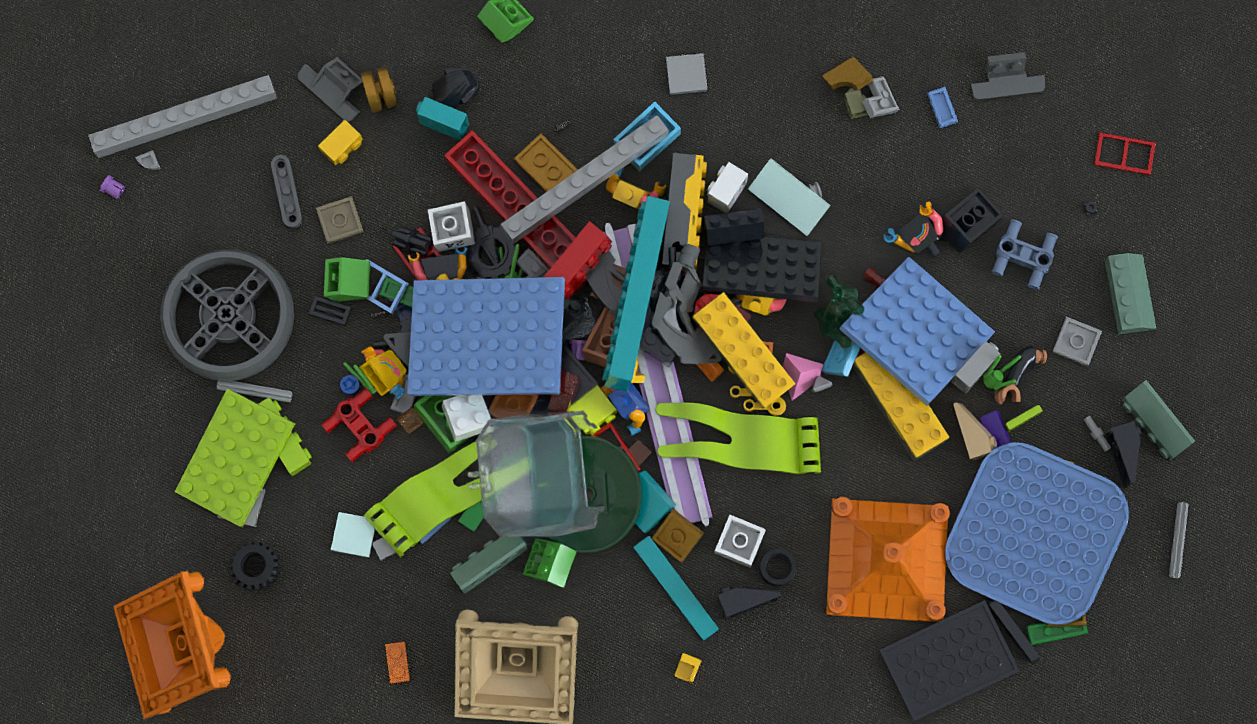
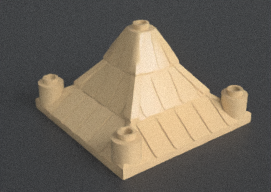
(515, 670)

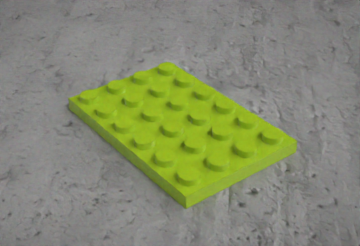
(234, 457)

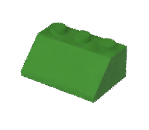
(432, 414)

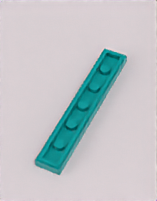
(676, 588)

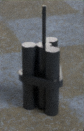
(411, 240)

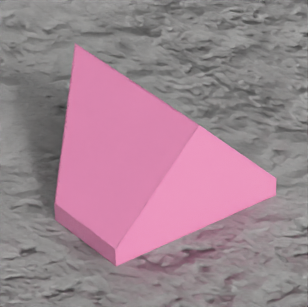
(802, 372)

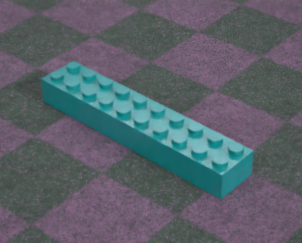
(635, 298)

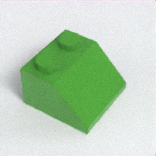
(505, 18)

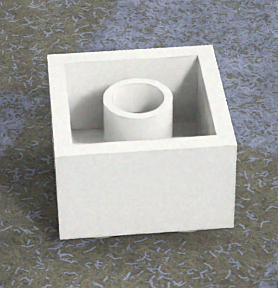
(727, 188)
(451, 226)
(465, 415)
(739, 541)

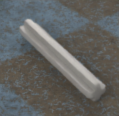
(255, 390)
(1178, 540)

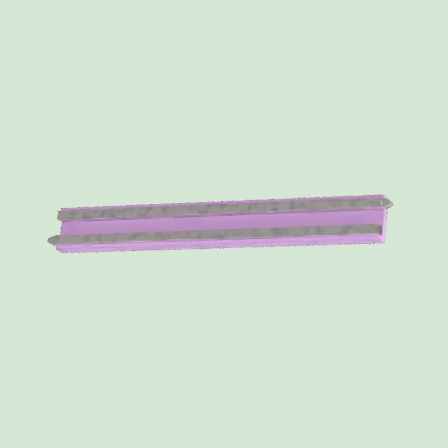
(680, 475)

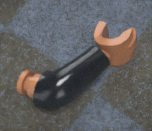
(1029, 357)

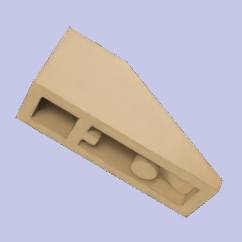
(976, 436)

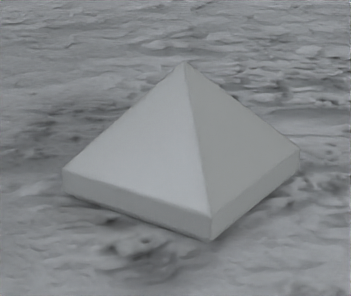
(820, 384)

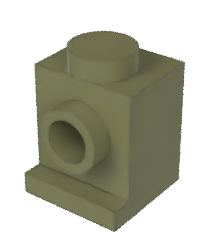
(853, 101)

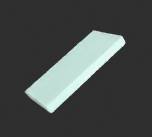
(789, 197)

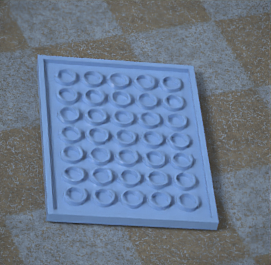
(486, 336)

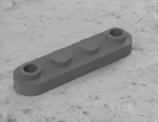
(286, 191)

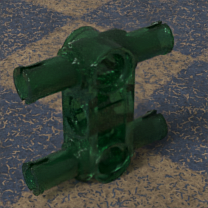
(839, 309)

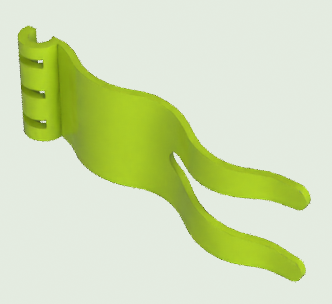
(756, 443)
(425, 501)

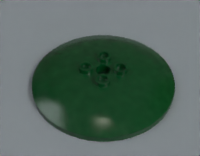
(615, 486)

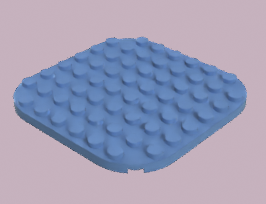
(1037, 533)

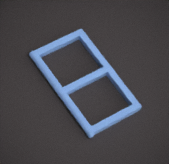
(385, 274)

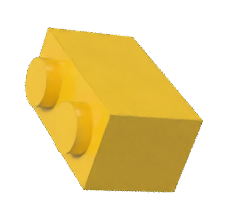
(340, 143)

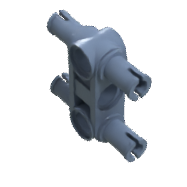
(1024, 254)

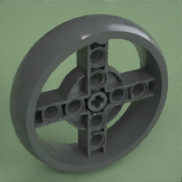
(186, 279)

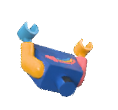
(629, 405)

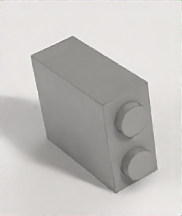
(975, 367)

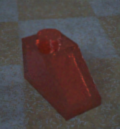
(568, 387)

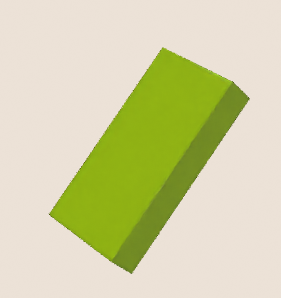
(1021, 419)

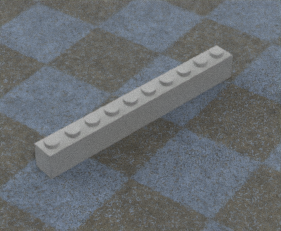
(182, 116)
(584, 179)

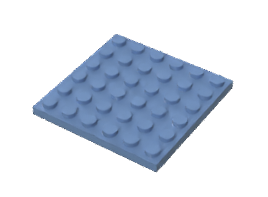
(917, 330)

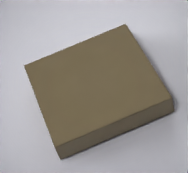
(339, 220)

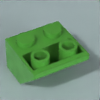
(346, 279)
(549, 562)

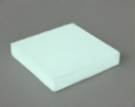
(353, 535)

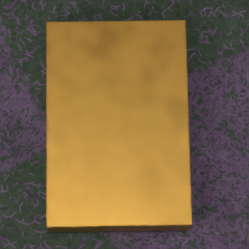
(544, 163)

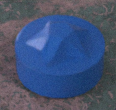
(350, 384)

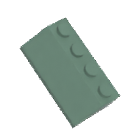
(1130, 293)
(1157, 421)
(487, 562)

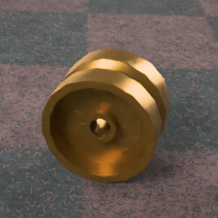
(379, 89)

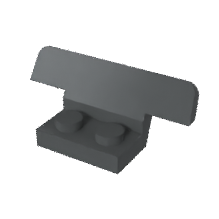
(1007, 78)
(333, 86)

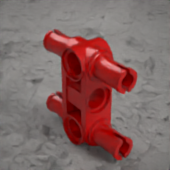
(358, 425)

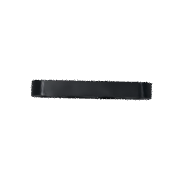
(1013, 631)

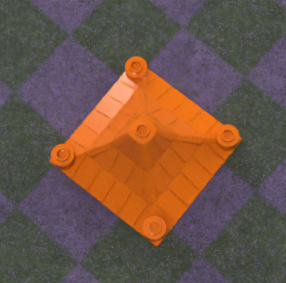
(887, 560)
(170, 644)

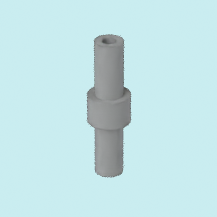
(1097, 433)

